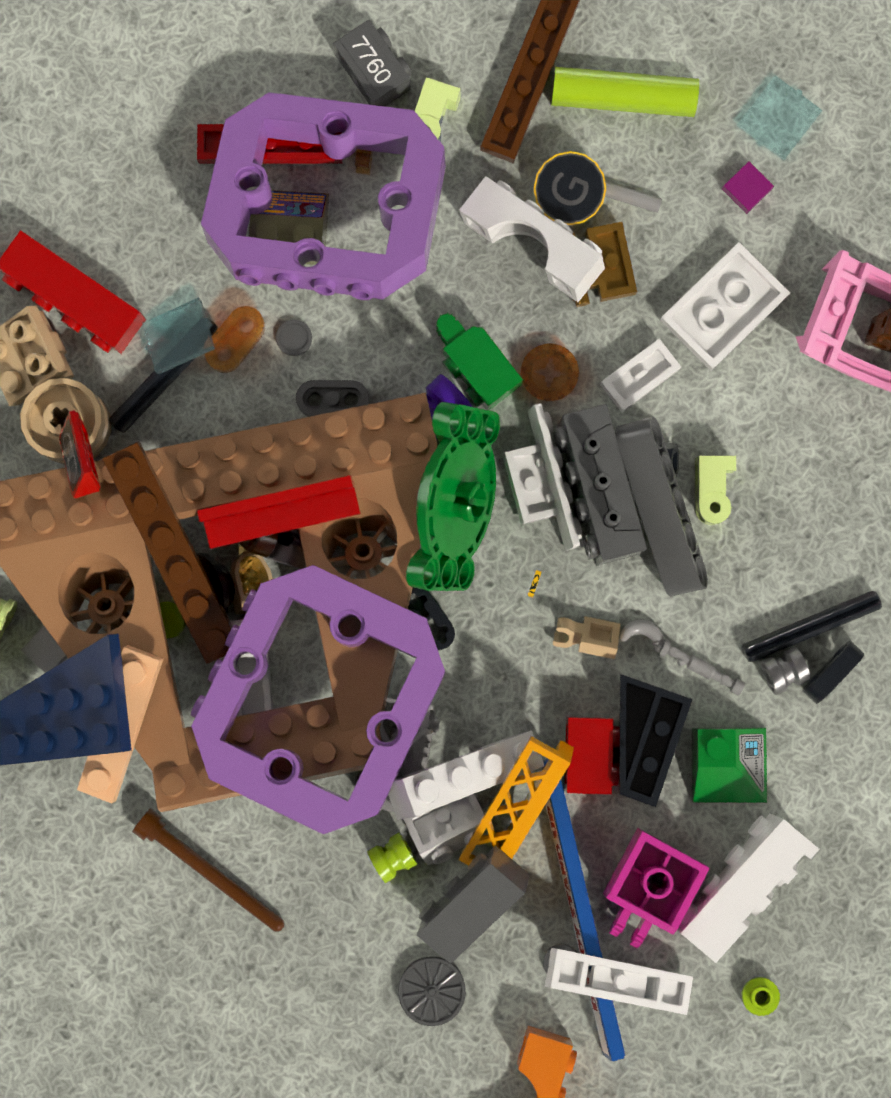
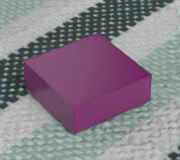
(748, 187)

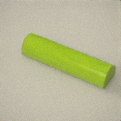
(625, 91)

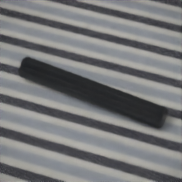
(147, 393)
(811, 626)

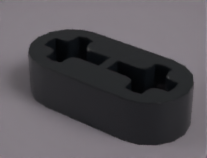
(437, 615)
(833, 672)

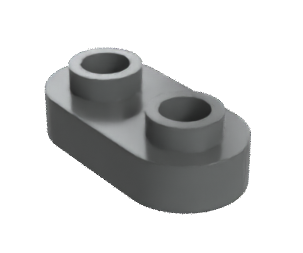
(332, 393)

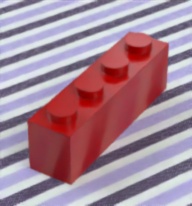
(70, 292)

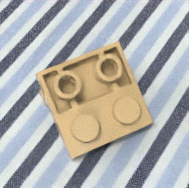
(29, 354)

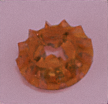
(563, 362)

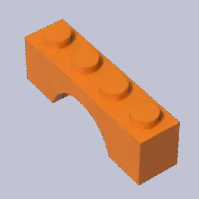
(545, 1060)

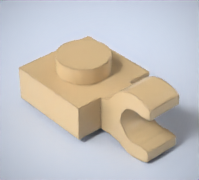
(593, 636)

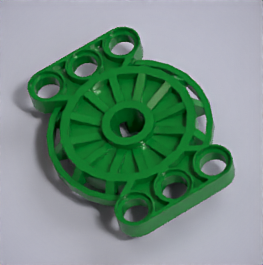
(454, 498)

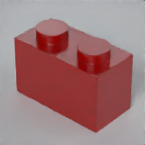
(592, 756)

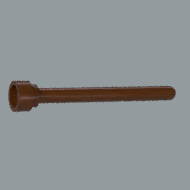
(153, 829)

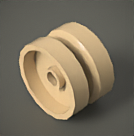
(48, 408)

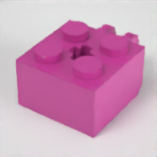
(662, 904)

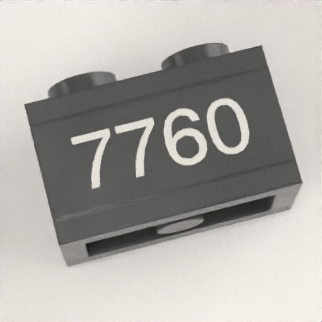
(372, 65)

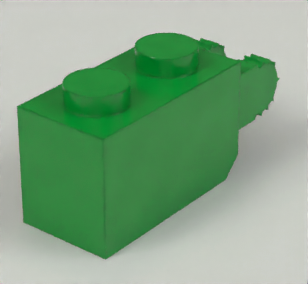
(477, 362)

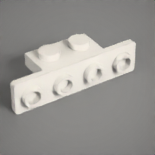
(538, 480)

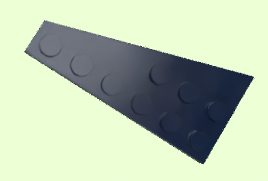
(69, 709)

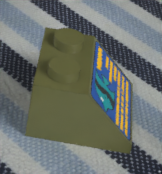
(292, 218)

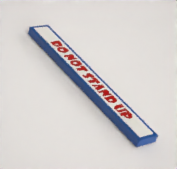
(581, 915)

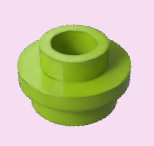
(750, 990)

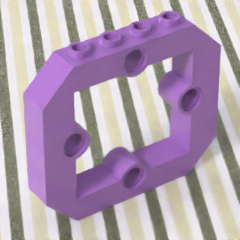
(314, 122)
(254, 775)

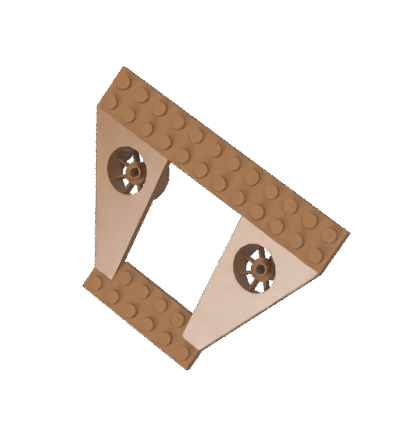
(69, 546)

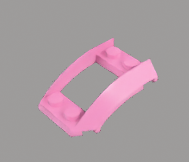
(834, 312)

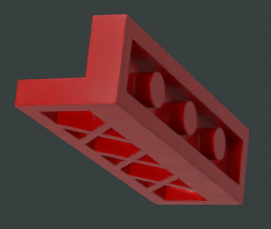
(280, 511)

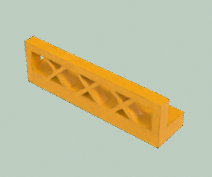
(529, 808)

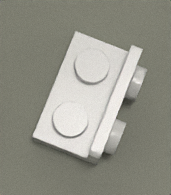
(445, 829)

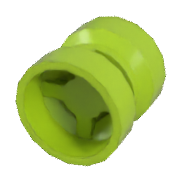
(392, 857)

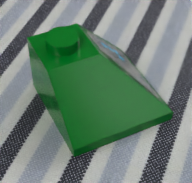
(729, 765)

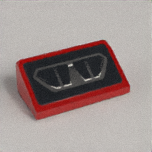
(78, 457)

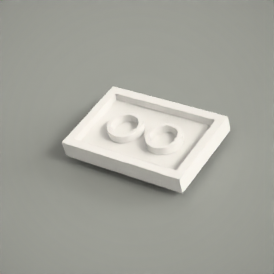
(724, 306)

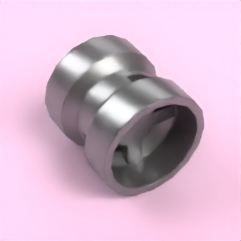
(785, 671)

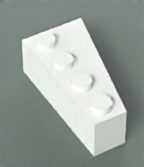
(745, 885)

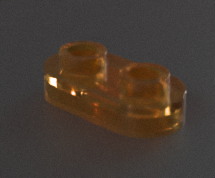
(232, 338)

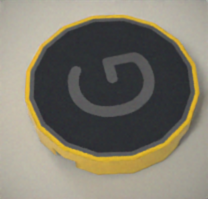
(570, 187)

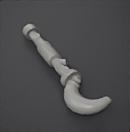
(663, 647)

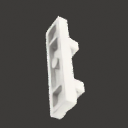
(618, 981)

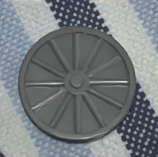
(431, 991)

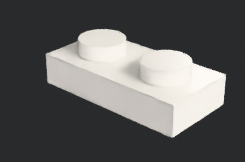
(640, 375)

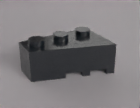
(649, 735)

